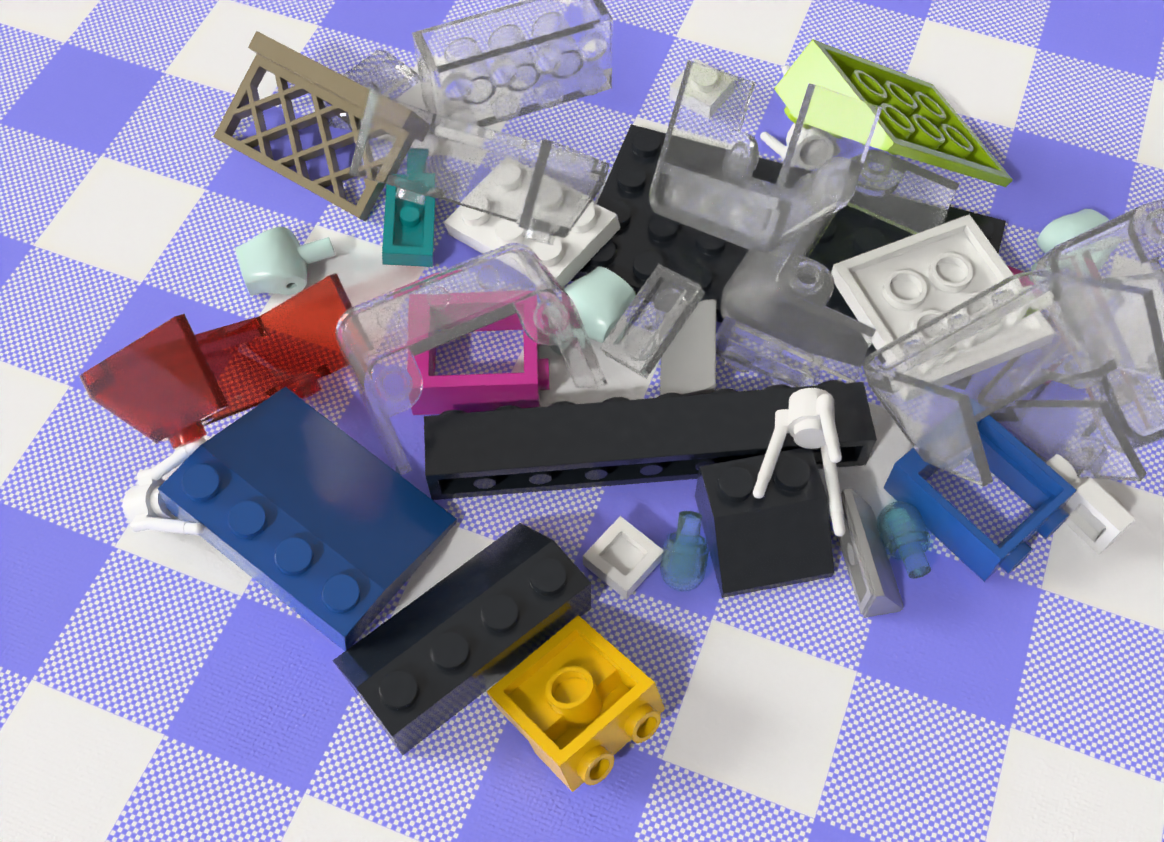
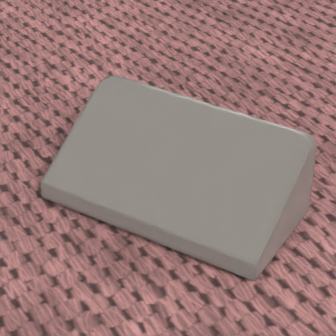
(690, 359)
(867, 559)

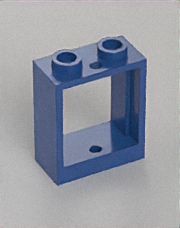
(1016, 468)

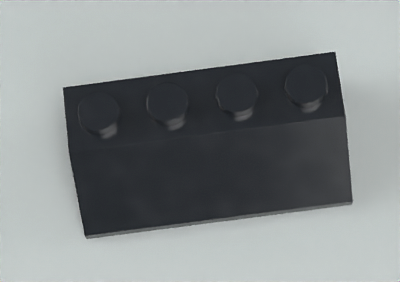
(464, 634)

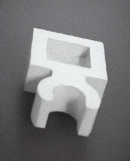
(1093, 512)

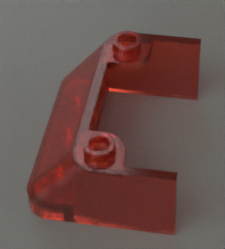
(182, 381)

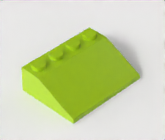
(913, 114)

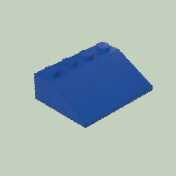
(308, 514)

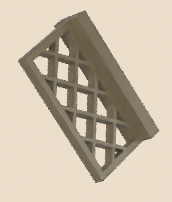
(323, 85)

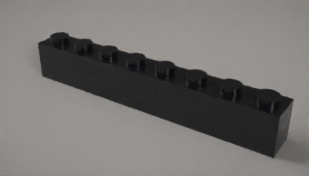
(622, 440)

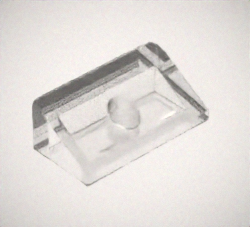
(381, 74)

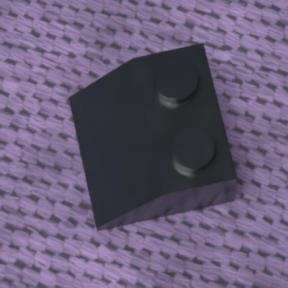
(768, 538)

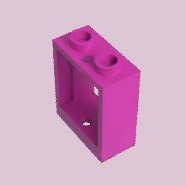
(483, 391)

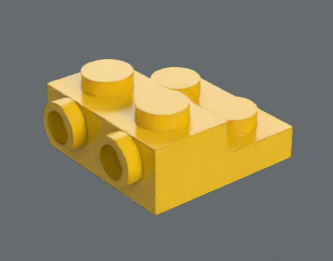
(579, 703)

